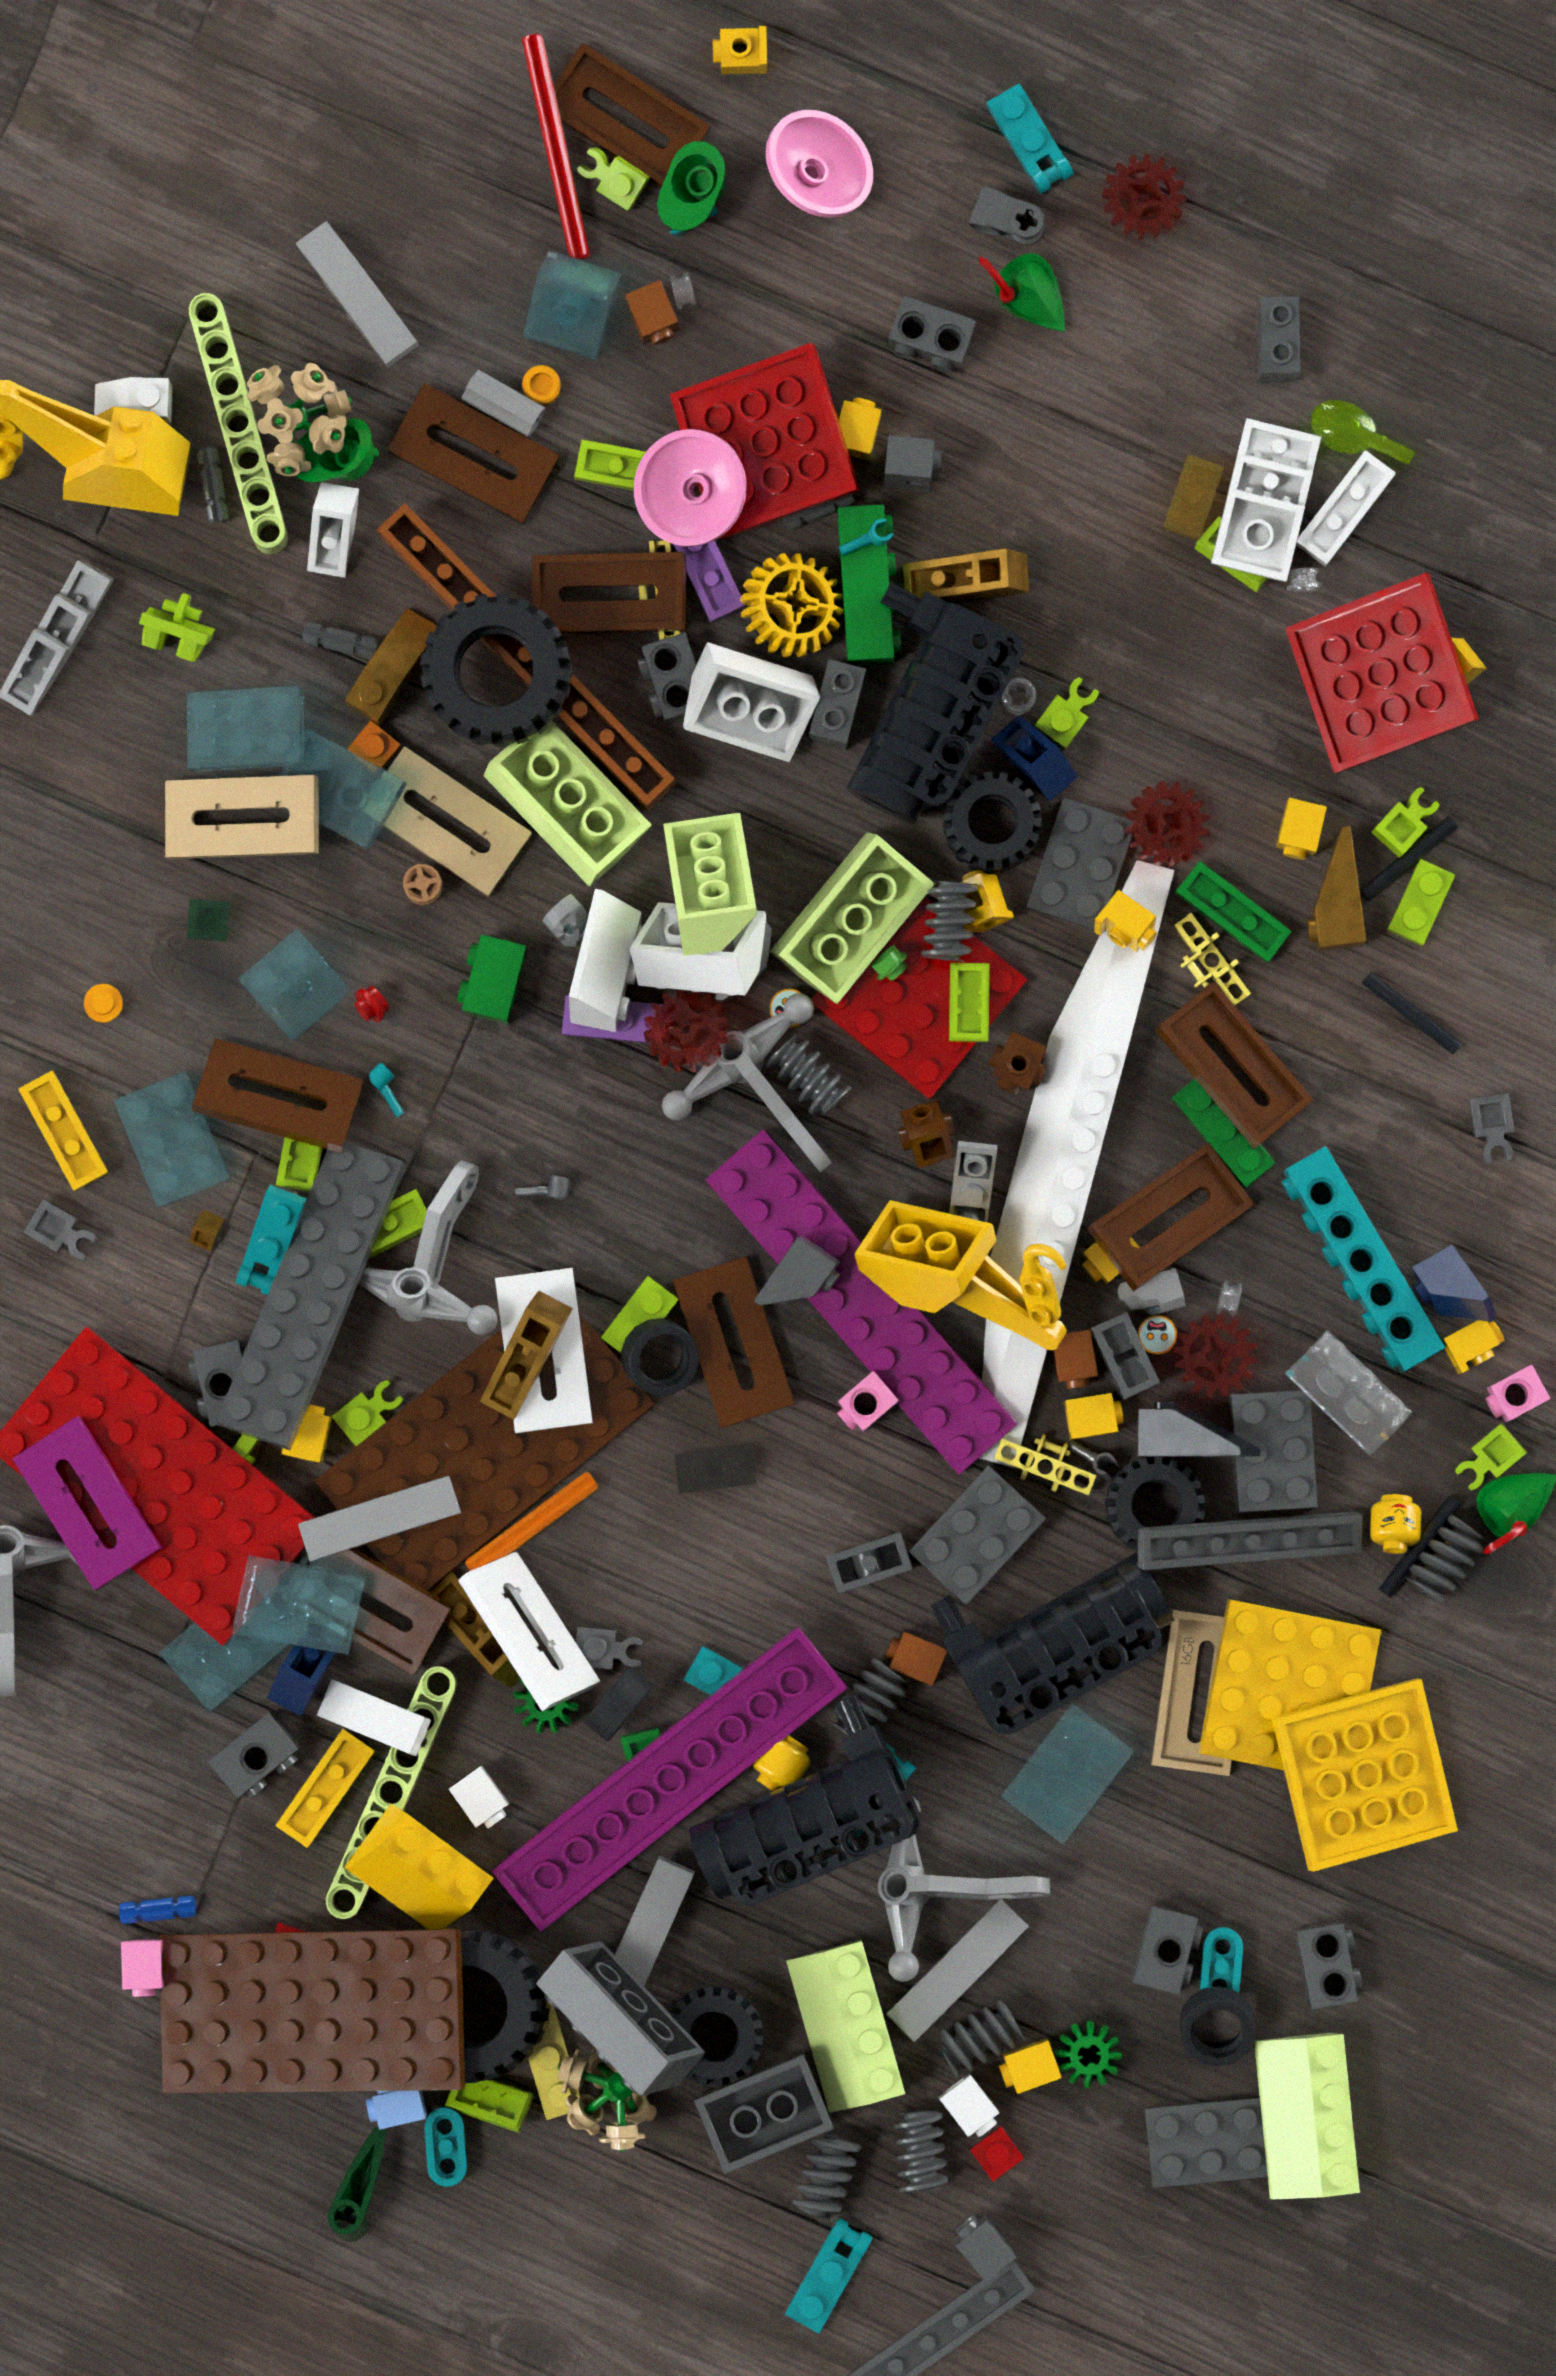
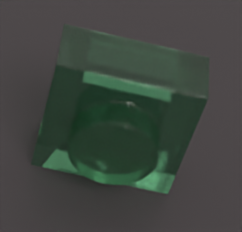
(208, 920)

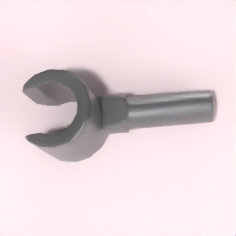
(558, 1189)
(1099, 1461)

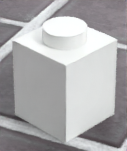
(480, 1798)
(970, 2106)

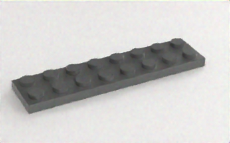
(310, 1295)

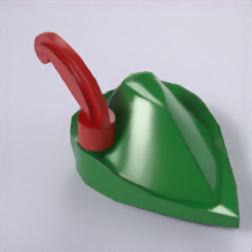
(1029, 290)
(1513, 1505)

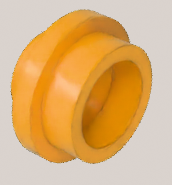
(103, 1003)

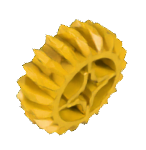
(785, 633)

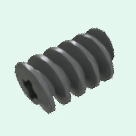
(949, 921)
(807, 1076)
(1446, 1559)
(875, 1694)
(979, 2038)
(921, 2151)
(826, 2175)

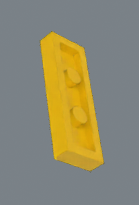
(63, 1131)
(325, 1788)

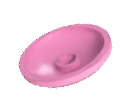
(827, 152)
(667, 484)

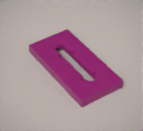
(132, 1532)

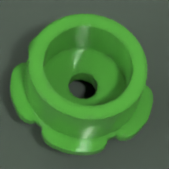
(890, 963)

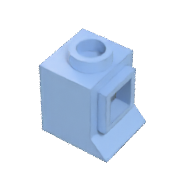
(396, 2108)

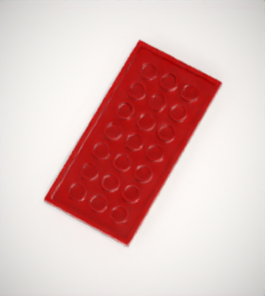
(183, 1477)

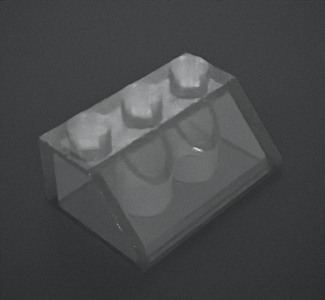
(1348, 1392)

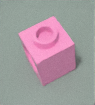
(874, 1386)
(1533, 1389)
(142, 1966)

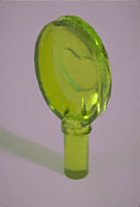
(1352, 431)

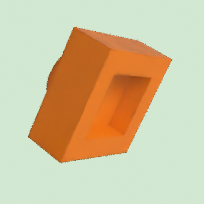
(374, 745)

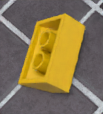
(417, 1870)

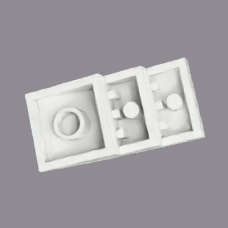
(1266, 500)

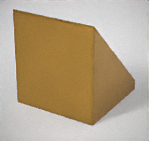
(206, 1230)

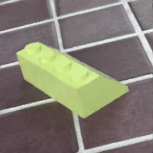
(567, 801)
(710, 881)
(852, 917)
(845, 2026)
(1306, 2116)

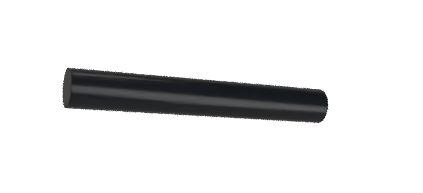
(1410, 857)
(1411, 1013)
(1411, 1556)

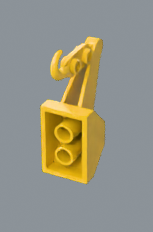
(110, 458)
(943, 1258)

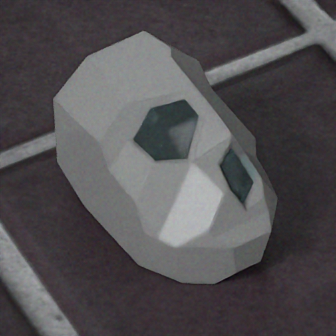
(567, 921)
(1155, 1296)

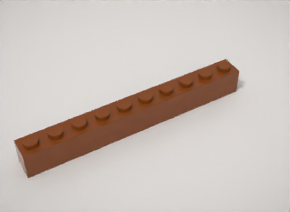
(581, 712)

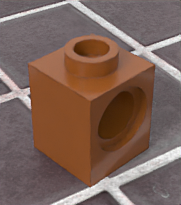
(652, 313)
(1075, 1360)
(915, 1657)

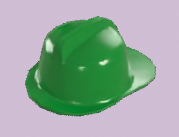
(692, 186)
(349, 463)

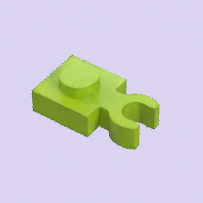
(619, 180)
(1064, 718)
(1403, 825)
(363, 1416)
(1495, 1453)

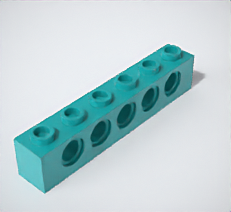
(1322, 1169)

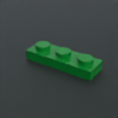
(1233, 912)
(1222, 1135)

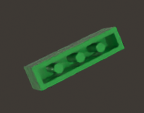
(864, 583)

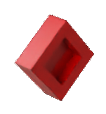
(996, 2153)

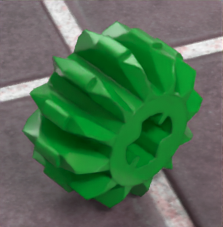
(543, 1716)
(1086, 2041)

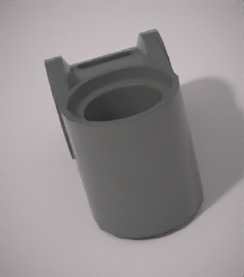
(999, 216)

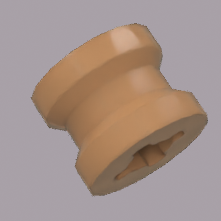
(421, 877)

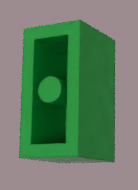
(493, 978)

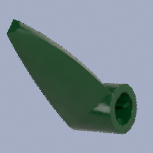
(357, 2189)

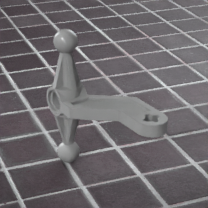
(752, 1047)
(416, 1289)
(24, 1553)
(906, 1908)

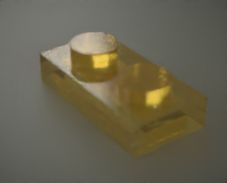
(1193, 497)

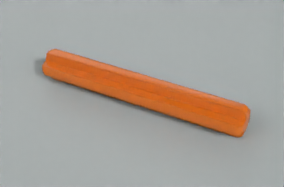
(534, 1521)

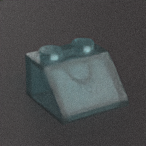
(572, 304)
(294, 984)

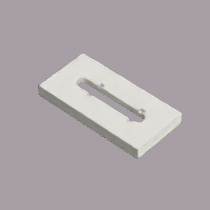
(572, 1400)
(542, 1680)

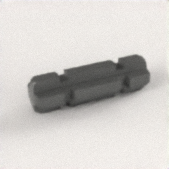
(213, 485)
(795, 521)
(339, 640)

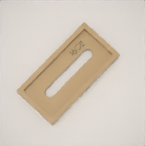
(294, 837)
(477, 869)
(1171, 1742)

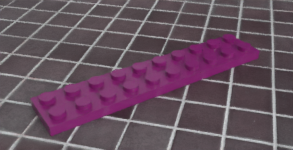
(888, 1338)
(669, 1778)

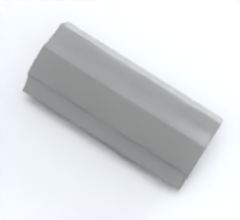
(503, 403)

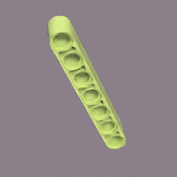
(238, 405)
(392, 1771)

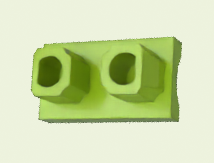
(161, 623)

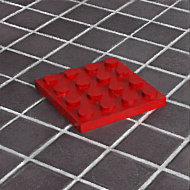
(782, 431)
(1382, 673)
(908, 1017)

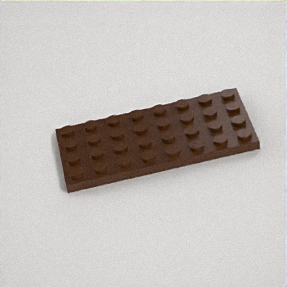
(489, 1464)
(312, 2011)

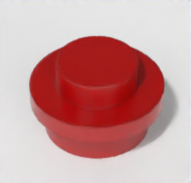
(371, 1004)

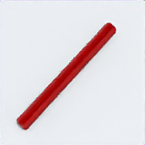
(555, 146)

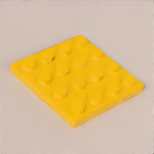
(1276, 1666)
(1364, 1774)

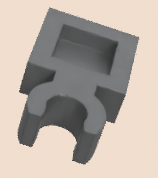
(1492, 1119)
(55, 1228)
(601, 1649)

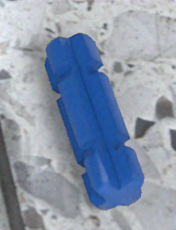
(157, 1909)

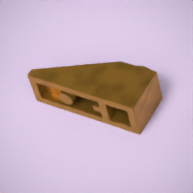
(969, 575)
(390, 668)
(1338, 912)
(526, 1354)
(473, 1632)

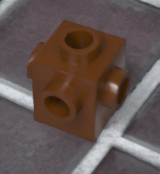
(1022, 1050)
(927, 1134)

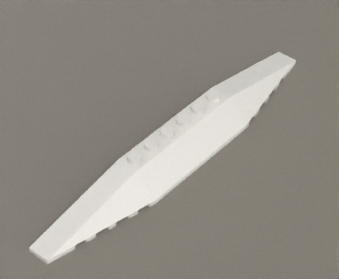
(1066, 1138)

